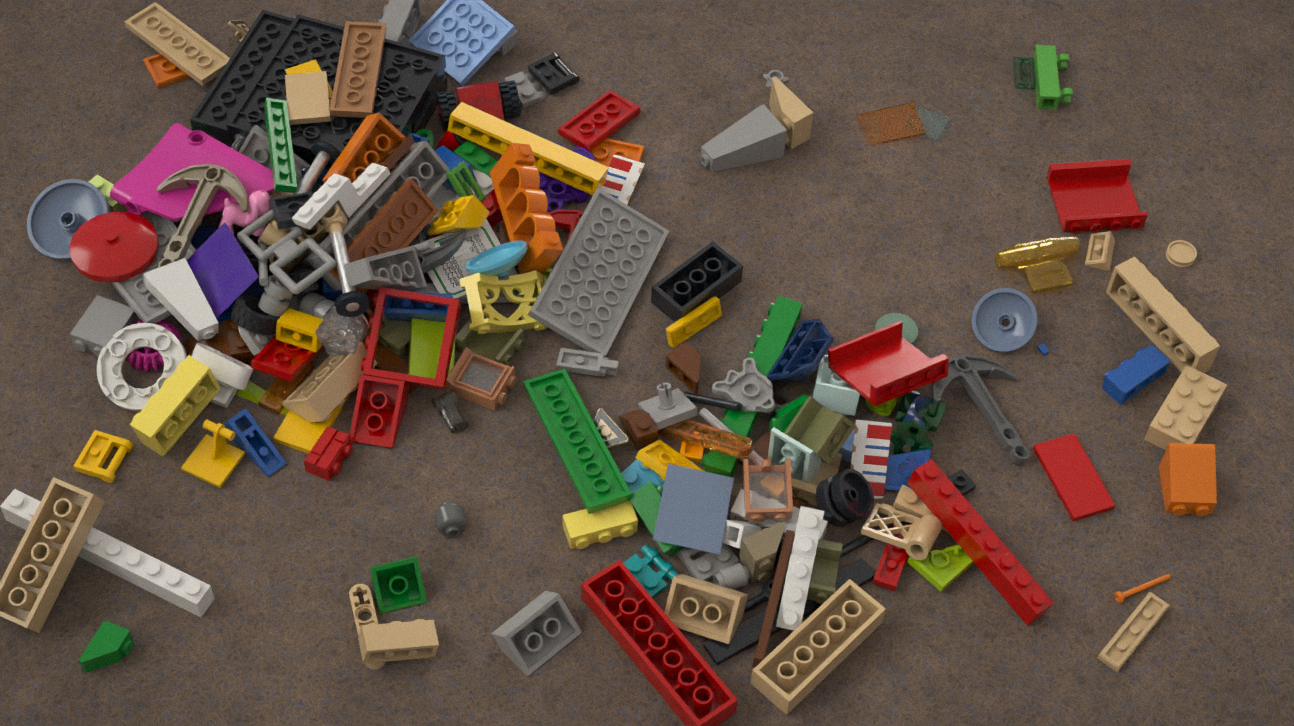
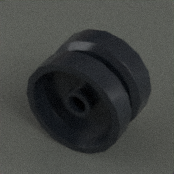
(845, 498)

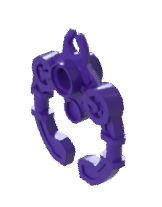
(559, 192)

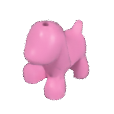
(257, 207)

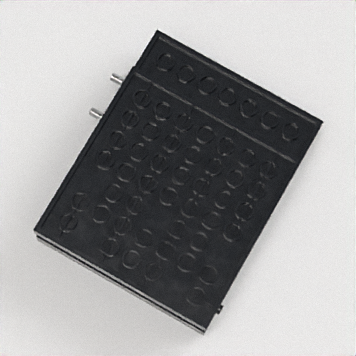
(276, 42)

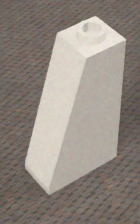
(182, 296)

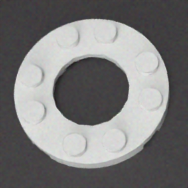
(123, 343)

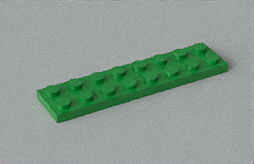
(577, 441)

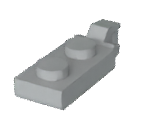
(586, 363)

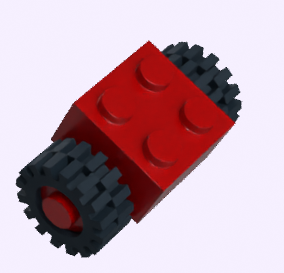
(491, 97)

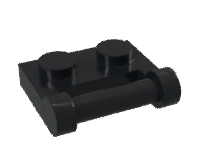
(549, 77)

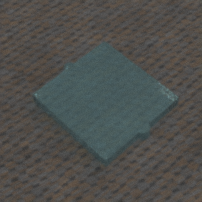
(932, 122)

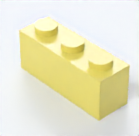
(599, 526)

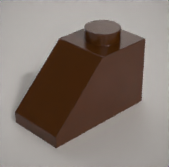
(685, 365)
(639, 428)

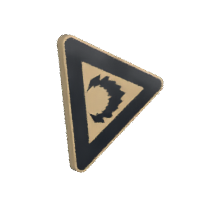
(241, 27)
(609, 431)

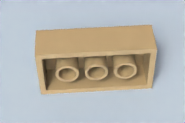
(1186, 409)

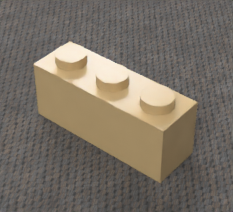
(398, 641)

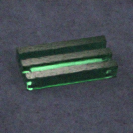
(1032, 84)

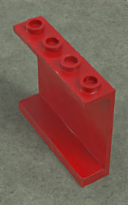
(1094, 196)
(885, 365)

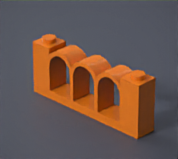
(517, 168)

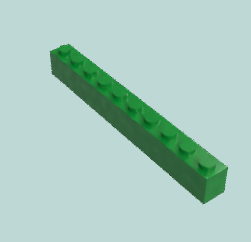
(768, 347)

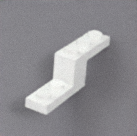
(341, 191)
(800, 568)

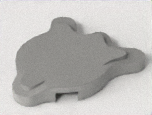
(748, 388)

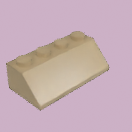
(327, 386)

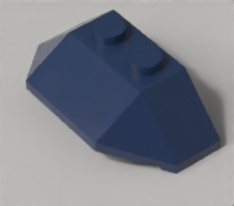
(802, 353)

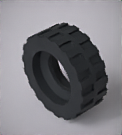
(249, 316)

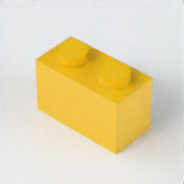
(299, 329)

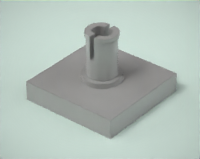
(668, 406)

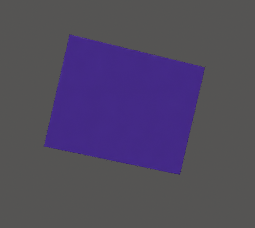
(221, 269)

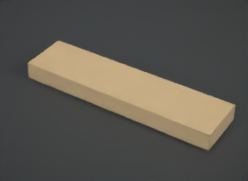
(1133, 631)

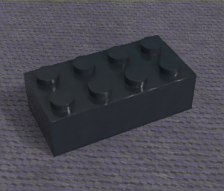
(695, 281)

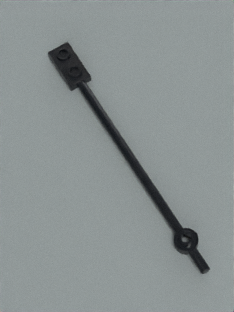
(959, 480)

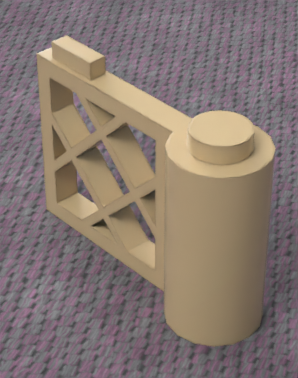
(917, 537)

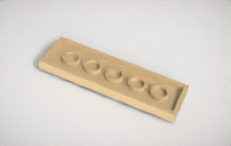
(178, 43)

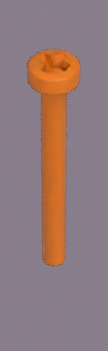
(1120, 596)

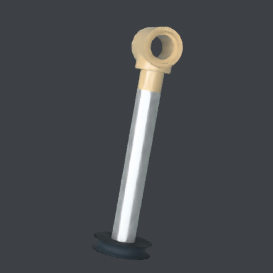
(325, 154)
(351, 302)

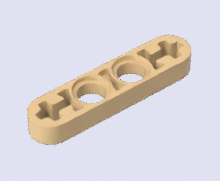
(358, 609)

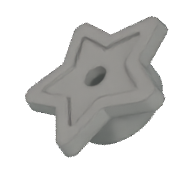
(771, 74)

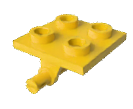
(213, 457)

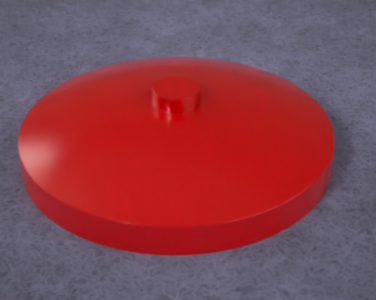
(114, 247)

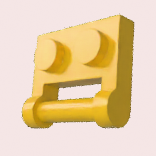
(96, 453)

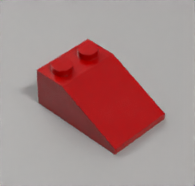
(378, 410)

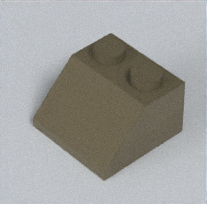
(761, 552)

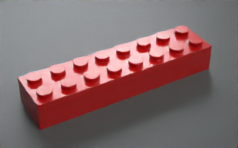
(658, 647)

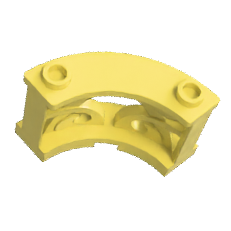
(477, 288)

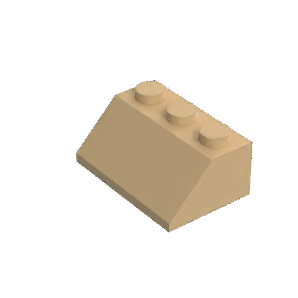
(705, 608)

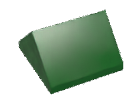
(398, 584)

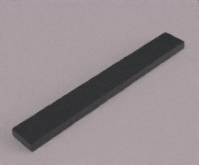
(749, 631)

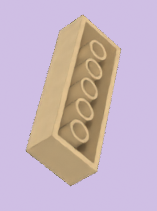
(1161, 317)
(47, 553)
(817, 646)

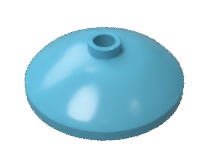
(497, 259)

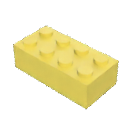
(175, 405)

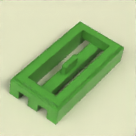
(460, 185)

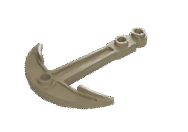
(209, 180)

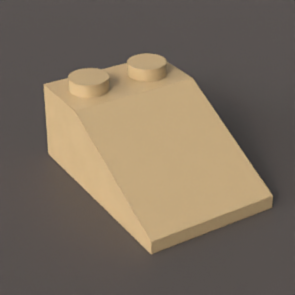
(790, 113)

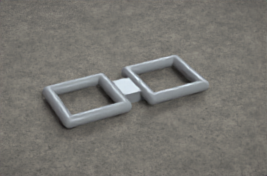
(286, 251)

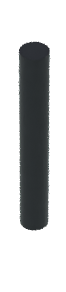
(712, 401)

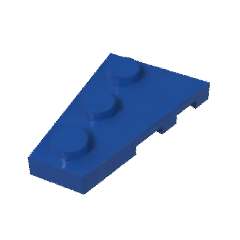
(902, 466)

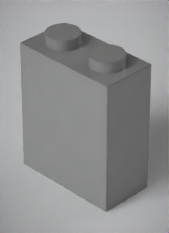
(100, 324)

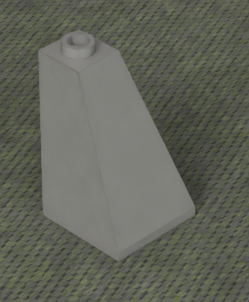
(748, 141)

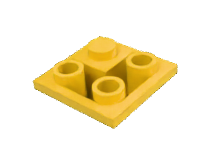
(459, 214)

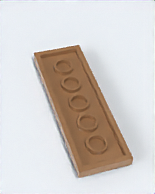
(358, 69)

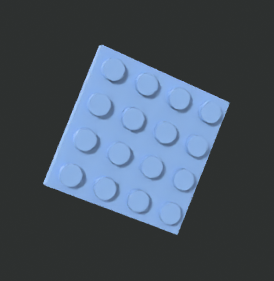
(466, 34)

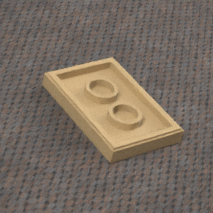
(307, 98)

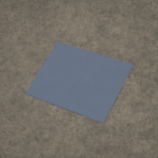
(693, 509)

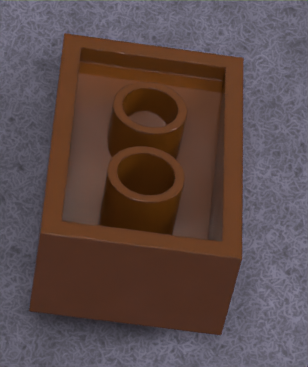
(226, 341)

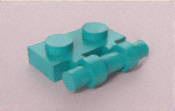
(651, 581)

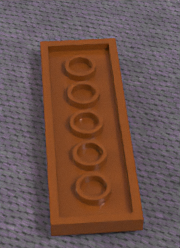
(393, 225)

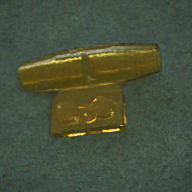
(1041, 261)

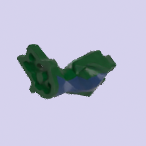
(917, 418)

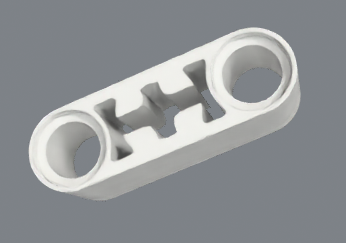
(223, 366)

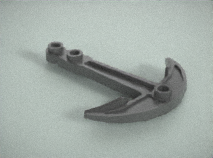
(435, 257)
(967, 371)

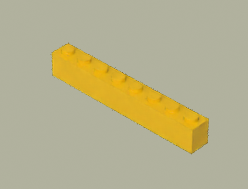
(549, 157)

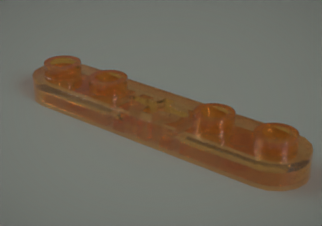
(710, 438)

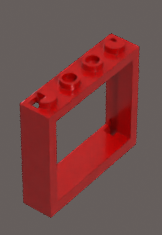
(446, 346)

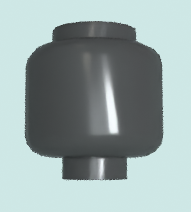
(450, 519)

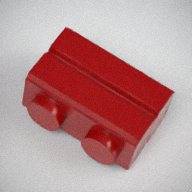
(328, 454)

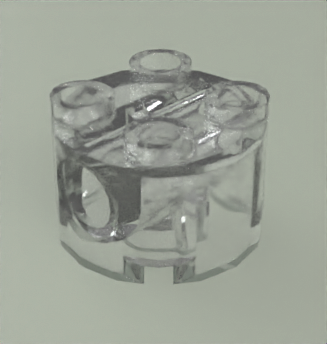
(342, 334)

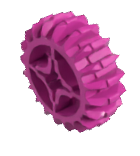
(150, 357)

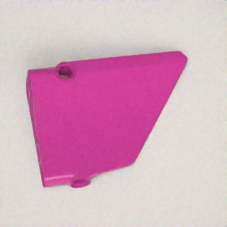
(177, 151)

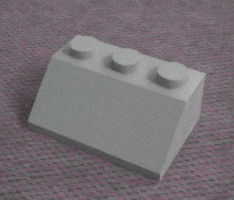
(537, 632)

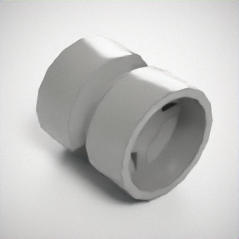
(276, 298)
(316, 305)

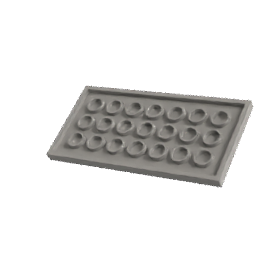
(599, 273)

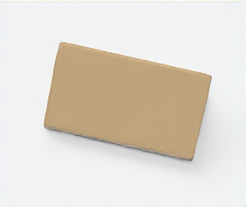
(1100, 250)

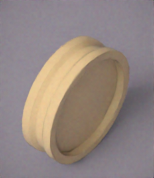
(1181, 253)

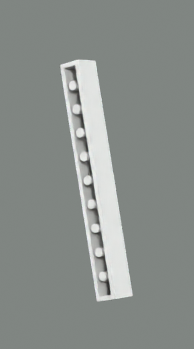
(124, 561)

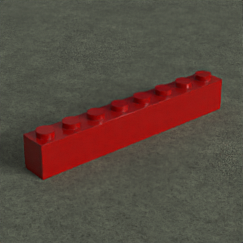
(980, 542)

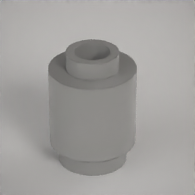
(732, 576)

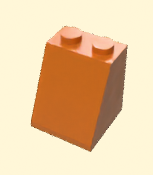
(1189, 479)

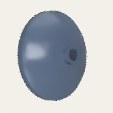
(1000, 306)

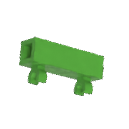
(1046, 77)

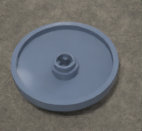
(60, 212)

